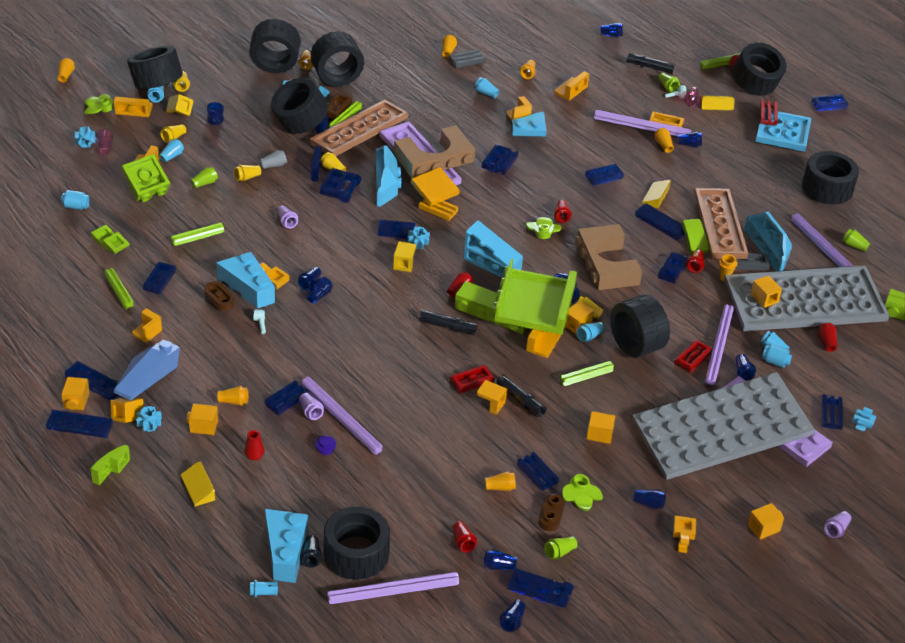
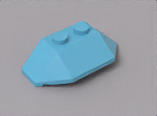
(386, 175)
(769, 238)

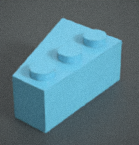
(489, 250)
(248, 278)
(285, 540)

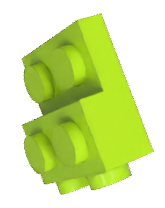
(146, 178)

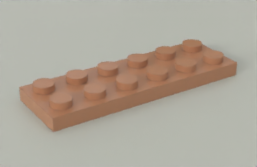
(359, 128)
(720, 223)

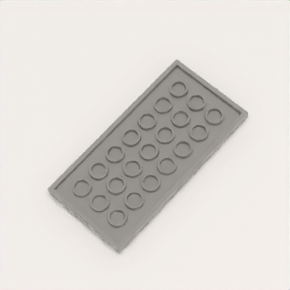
(809, 298)
(722, 425)

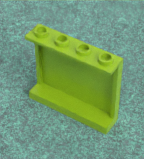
(534, 300)

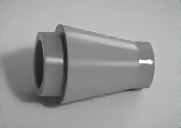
(275, 159)

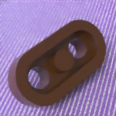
(219, 296)
(551, 512)

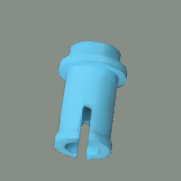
(263, 588)

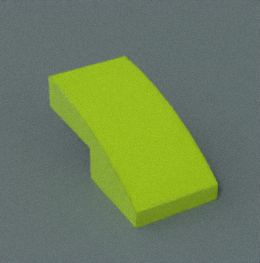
(695, 235)
(109, 240)
(112, 461)

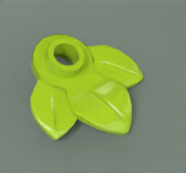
(102, 103)
(543, 227)
(581, 492)

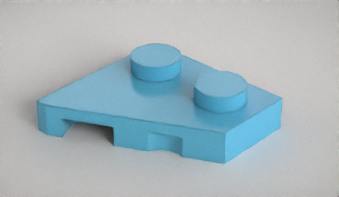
(529, 125)

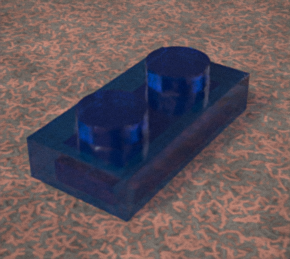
(673, 267)

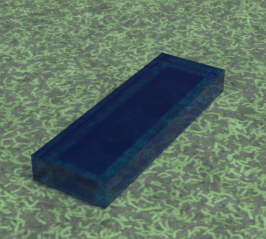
(660, 221)
(97, 381)
(79, 423)

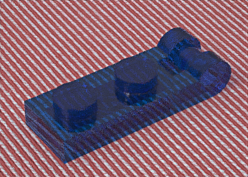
(540, 588)

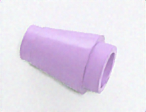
(287, 217)
(312, 408)
(837, 525)

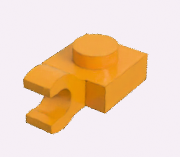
(276, 275)
(684, 529)

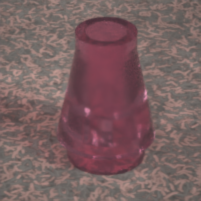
(692, 98)
(104, 139)

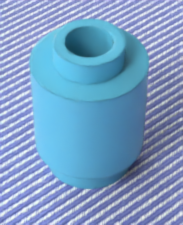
(75, 200)
(777, 355)

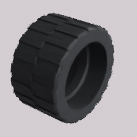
(280, 32)
(766, 58)
(155, 67)
(343, 73)
(307, 115)
(830, 177)
(640, 325)
(356, 563)

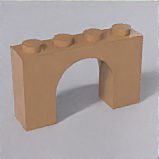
(417, 162)
(603, 272)

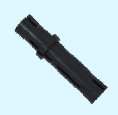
(650, 63)
(456, 324)
(527, 400)

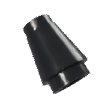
(311, 552)

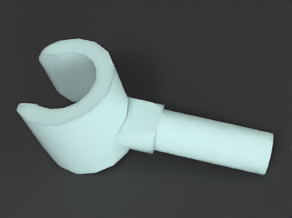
(681, 92)
(259, 315)

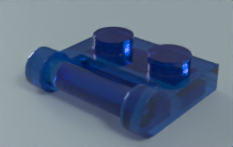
(335, 181)

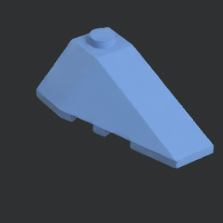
(147, 369)

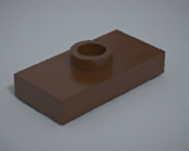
(338, 105)

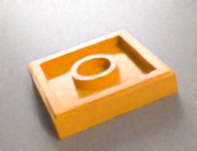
(435, 186)

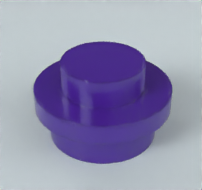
(325, 445)

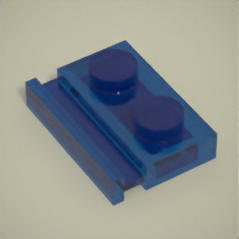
(499, 159)

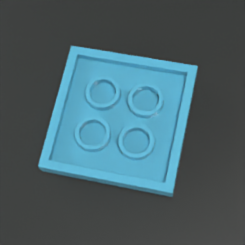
(789, 132)

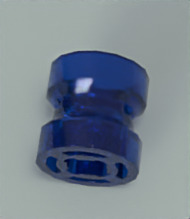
(215, 113)

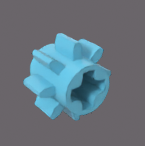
(84, 137)
(419, 237)
(148, 418)
(864, 419)

